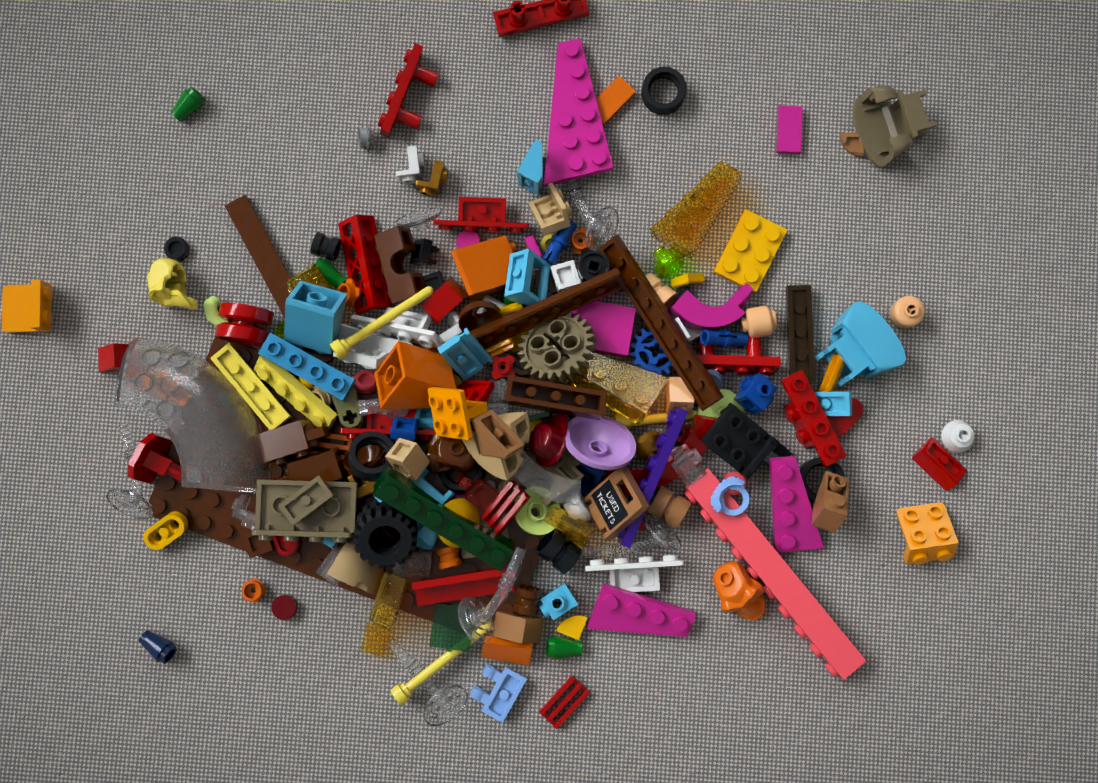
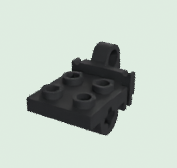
(742, 441)

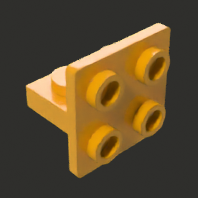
(453, 412)

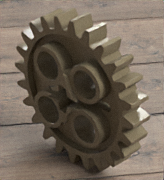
(565, 333)

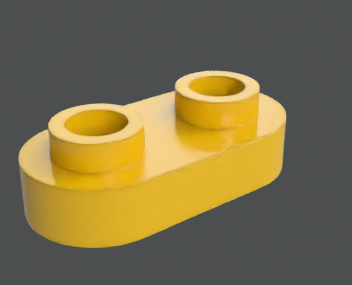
(167, 529)

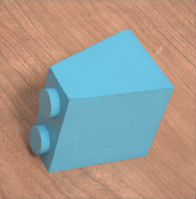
(313, 316)

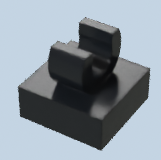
(422, 253)

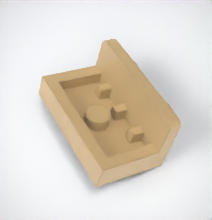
(551, 211)

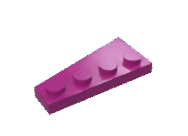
(791, 508)
(635, 613)

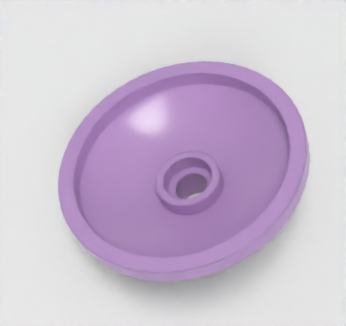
(600, 443)

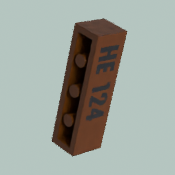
(554, 397)

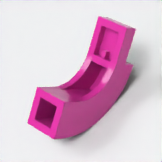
(700, 316)

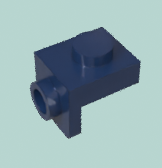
(591, 478)

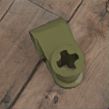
(348, 407)

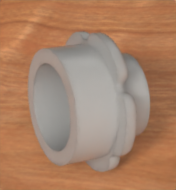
(365, 137)

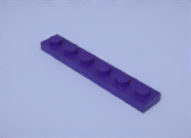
(655, 468)

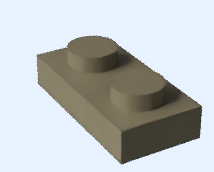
(306, 500)

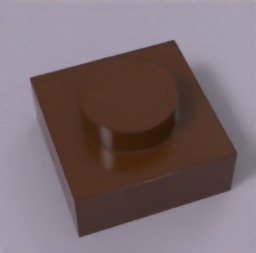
(257, 547)

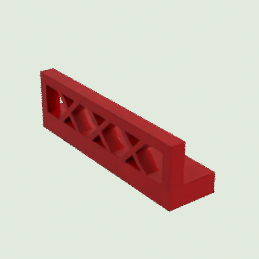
(367, 262)
(458, 586)

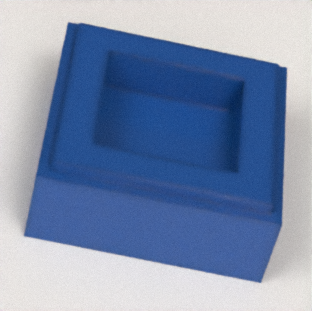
(404, 428)

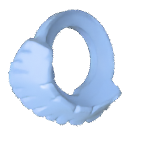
(732, 483)

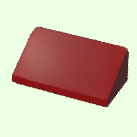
(939, 464)

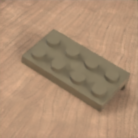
(332, 519)

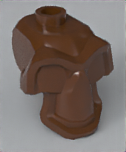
(448, 455)

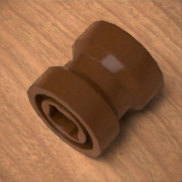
(527, 600)

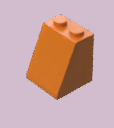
(484, 266)
(408, 374)

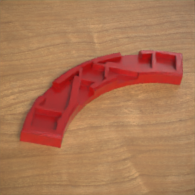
(692, 439)

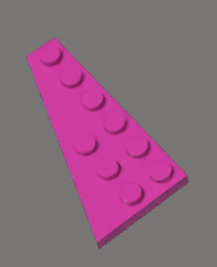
(576, 130)

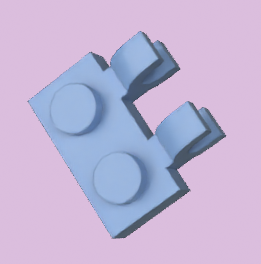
(503, 694)

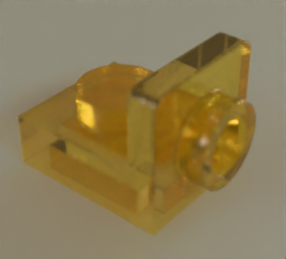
(376, 639)

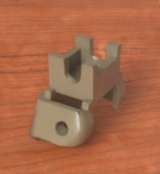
(887, 127)

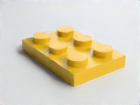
(750, 250)

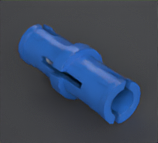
(559, 243)
(724, 338)

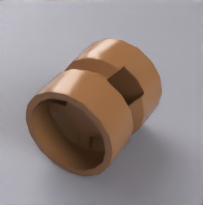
(668, 507)

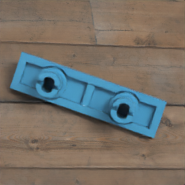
(307, 367)

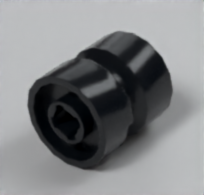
(592, 265)
(562, 553)

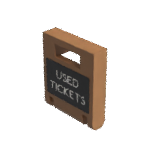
(610, 505)

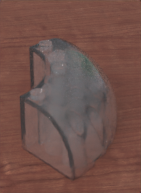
(198, 411)

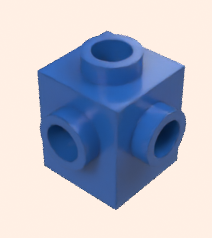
(755, 393)

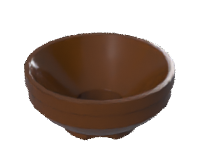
(472, 320)
(368, 456)

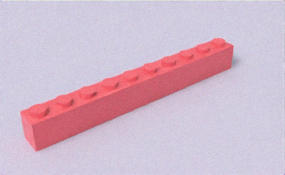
(778, 580)

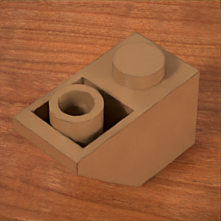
(831, 502)

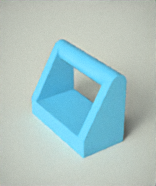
(531, 169)
(520, 275)

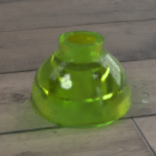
(667, 261)

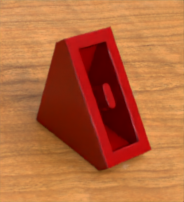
(444, 299)
(111, 357)

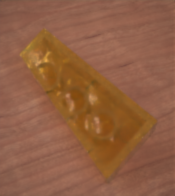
(693, 217)
(628, 388)

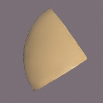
(502, 467)
(354, 571)

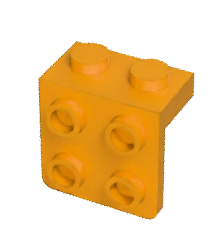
(27, 307)
(927, 533)

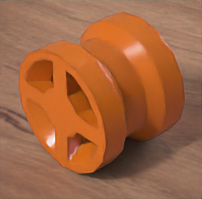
(448, 557)

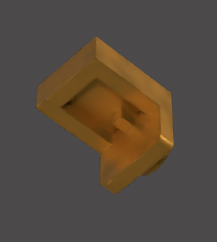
(438, 177)

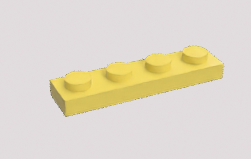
(250, 387)
(295, 392)

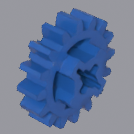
(643, 348)

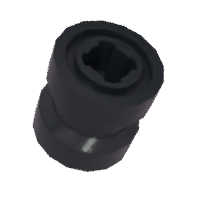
(326, 246)

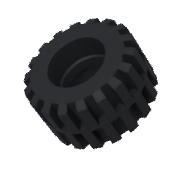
(383, 551)

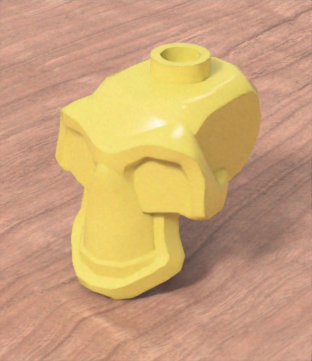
(168, 283)

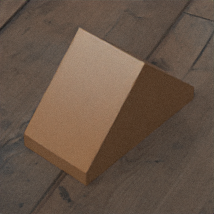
(495, 436)
(518, 627)

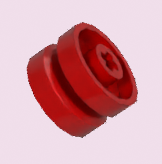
(244, 324)

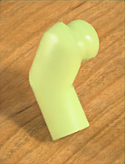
(211, 310)

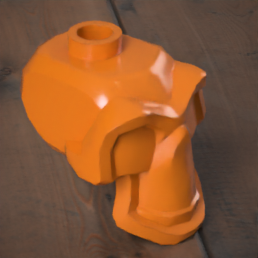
(739, 591)

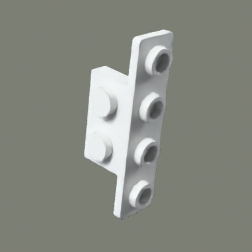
(407, 327)
(369, 351)
(637, 575)

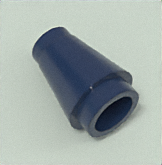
(158, 647)

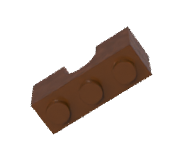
(392, 249)

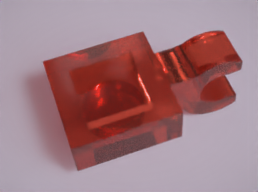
(478, 492)

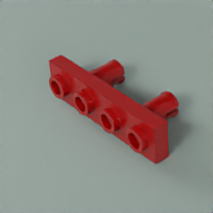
(537, 14)
(412, 71)
(740, 364)

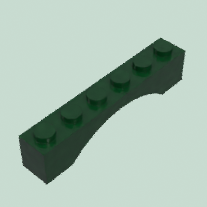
(472, 537)

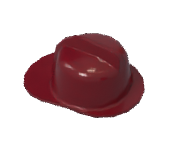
(548, 440)

